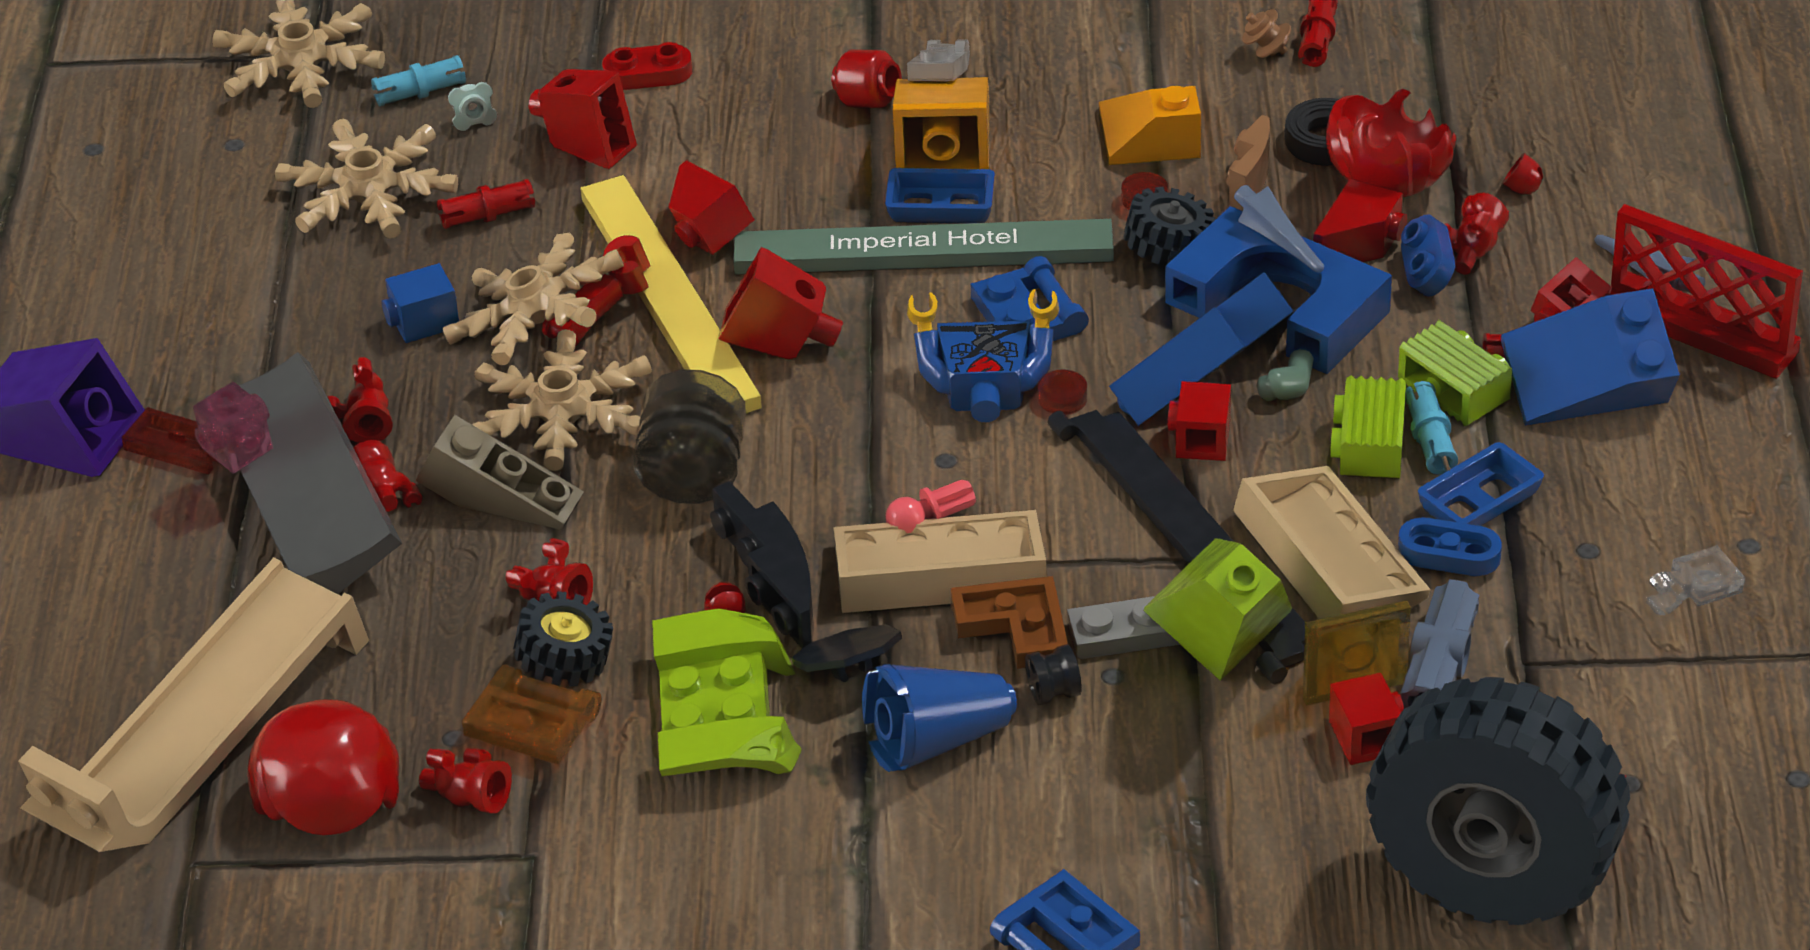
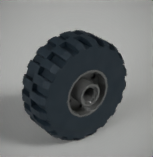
(1498, 800)

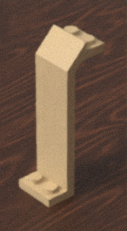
(194, 713)

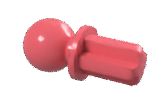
(939, 503)

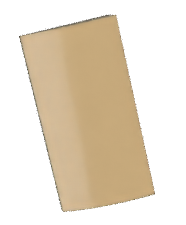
(1326, 542)
(898, 569)

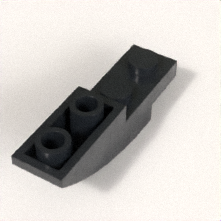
(773, 557)

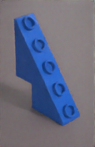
(1201, 348)

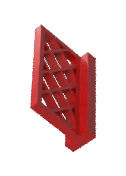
(1697, 318)

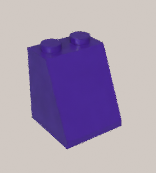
(65, 407)

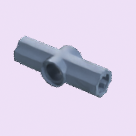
(1442, 641)

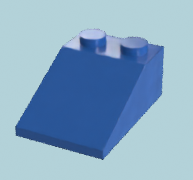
(1592, 359)

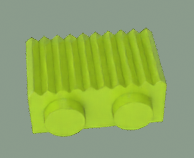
(1464, 375)
(1371, 427)

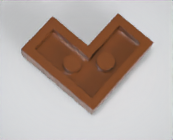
(1018, 607)

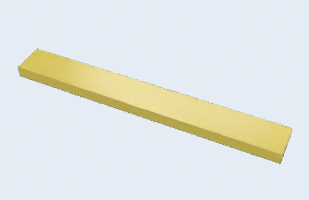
(670, 293)

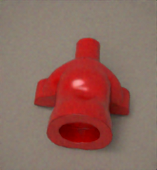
(1478, 230)
(366, 410)
(381, 470)
(553, 577)
(471, 782)

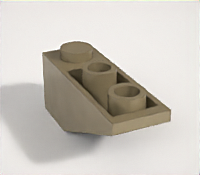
(495, 479)

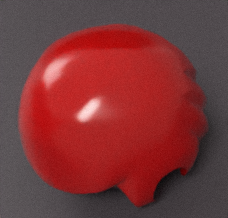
(1386, 146)
(323, 767)

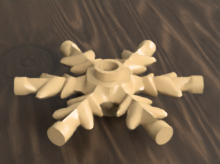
(298, 50)
(366, 178)
(532, 296)
(561, 398)

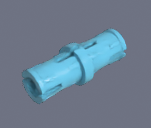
(418, 80)
(1431, 427)

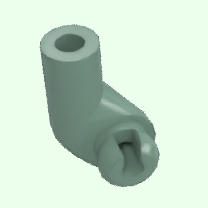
(1288, 381)

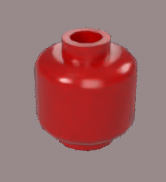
(865, 78)

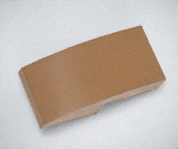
(1252, 161)

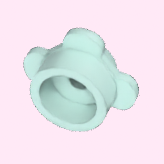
(462, 97)

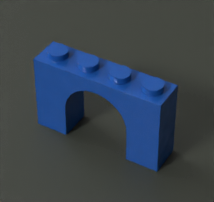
(1228, 255)

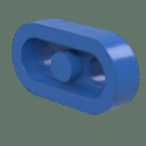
(1427, 255)
(1450, 546)

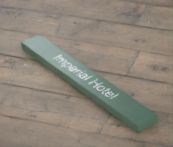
(931, 245)

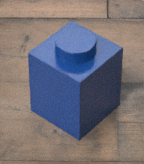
(420, 303)

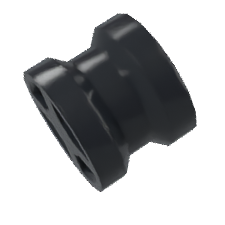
(1053, 674)

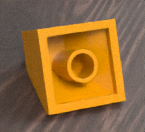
(1152, 125)

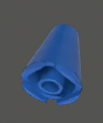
(931, 711)

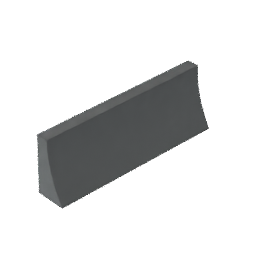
(314, 483)

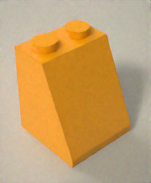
(942, 124)

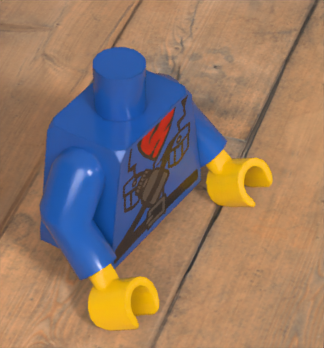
(984, 363)

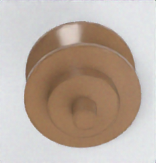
(1266, 33)

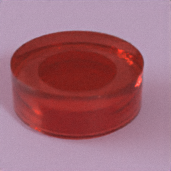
(1137, 182)
(1062, 391)

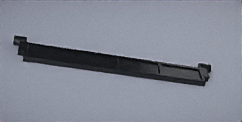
(1172, 511)

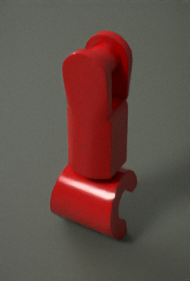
(610, 289)

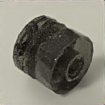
(689, 435)

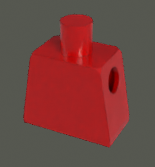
(586, 115)
(778, 309)

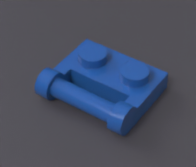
(1007, 294)
(1068, 914)

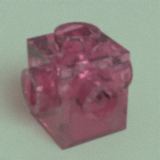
(233, 426)

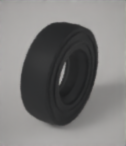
(1297, 137)

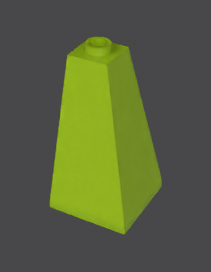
(1221, 605)

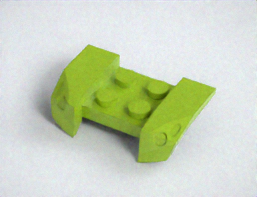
(718, 693)

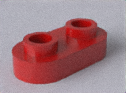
(650, 65)

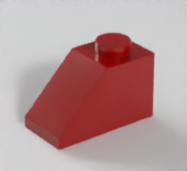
(707, 208)
(1362, 221)

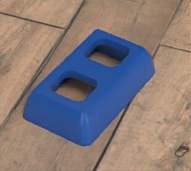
(941, 188)
(1466, 478)

